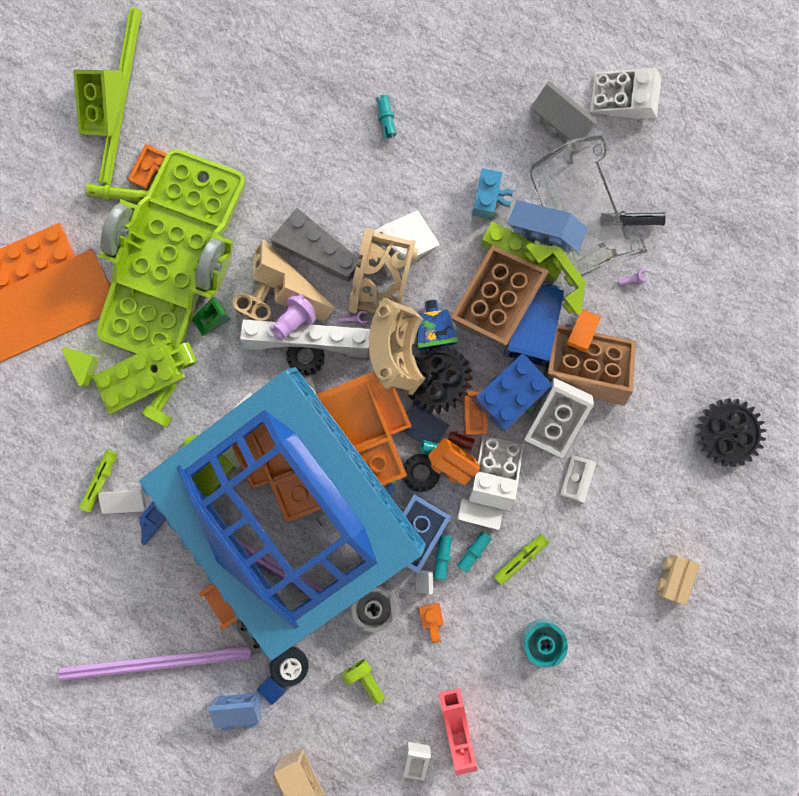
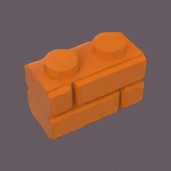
(453, 462)

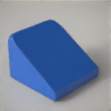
(271, 690)

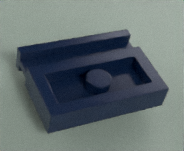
(425, 425)

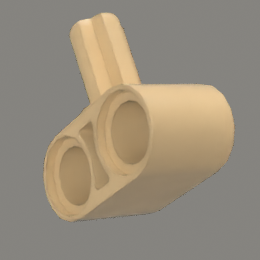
(256, 303)

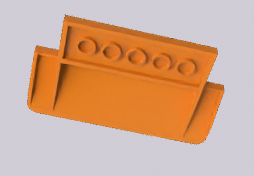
(46, 290)
(367, 417)

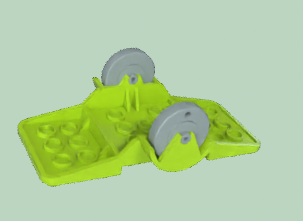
(167, 252)

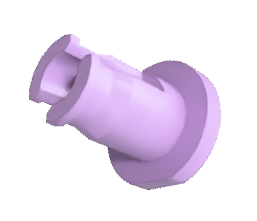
(298, 313)

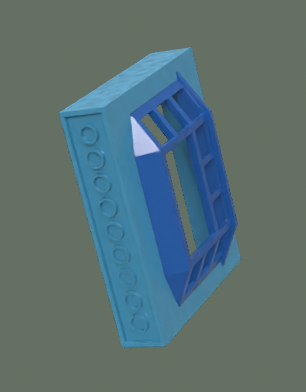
(333, 476)

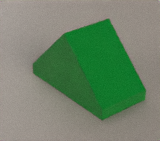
(210, 316)

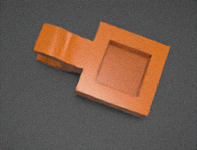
(431, 618)

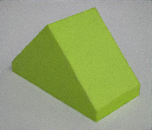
(81, 365)

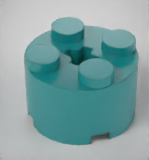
(539, 654)

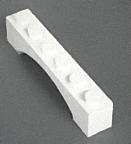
(344, 340)

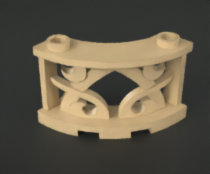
(362, 300)
(396, 365)

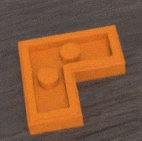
(146, 166)

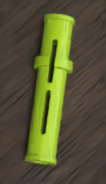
(116, 193)
(98, 480)
(541, 543)

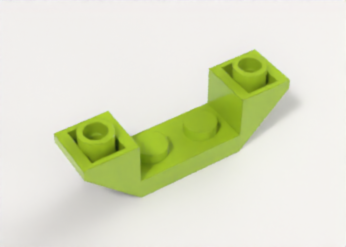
(573, 300)

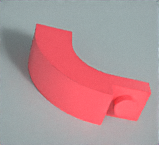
(458, 732)

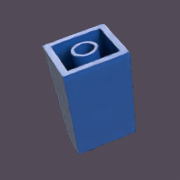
(538, 327)

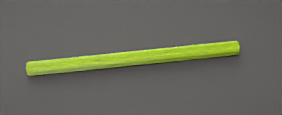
(125, 65)

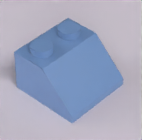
(236, 711)

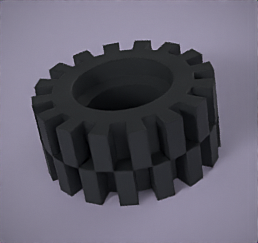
(305, 369)
(411, 482)

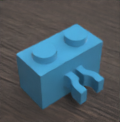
(488, 194)

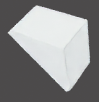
(417, 761)

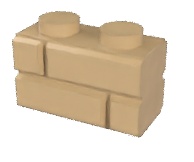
(677, 579)

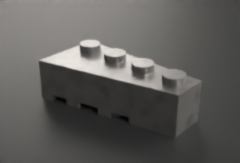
(311, 243)

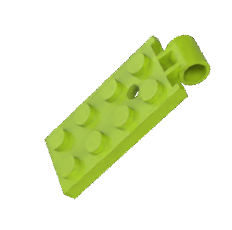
(134, 379)

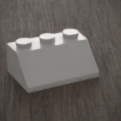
(561, 114)

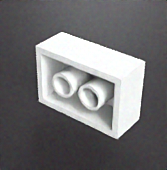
(558, 418)

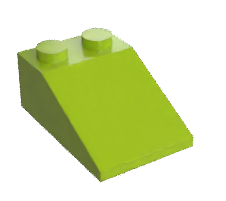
(97, 100)

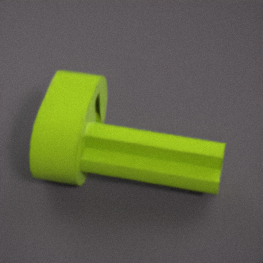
(154, 410)
(361, 672)

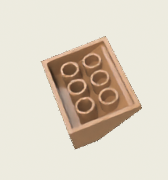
(498, 296)
(602, 371)

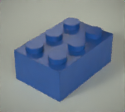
(512, 392)

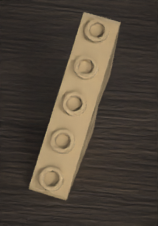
(276, 272)

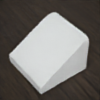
(424, 582)

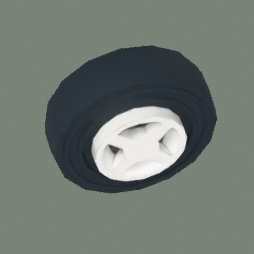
(296, 667)

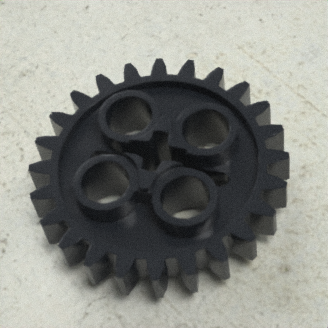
(451, 390)
(736, 450)

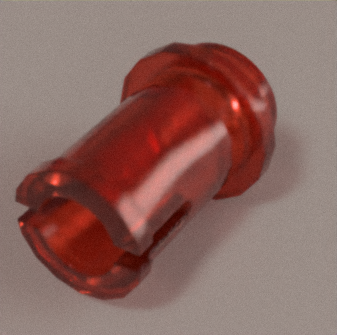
(461, 441)

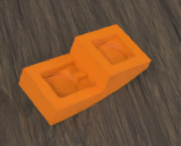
(584, 330)

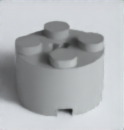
(374, 621)

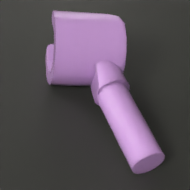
(637, 278)
(354, 318)

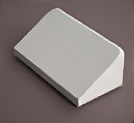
(578, 478)
(122, 501)
(480, 514)

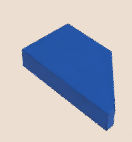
(150, 522)

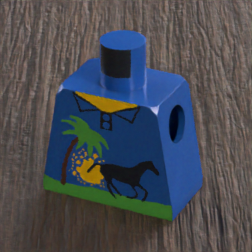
(435, 328)

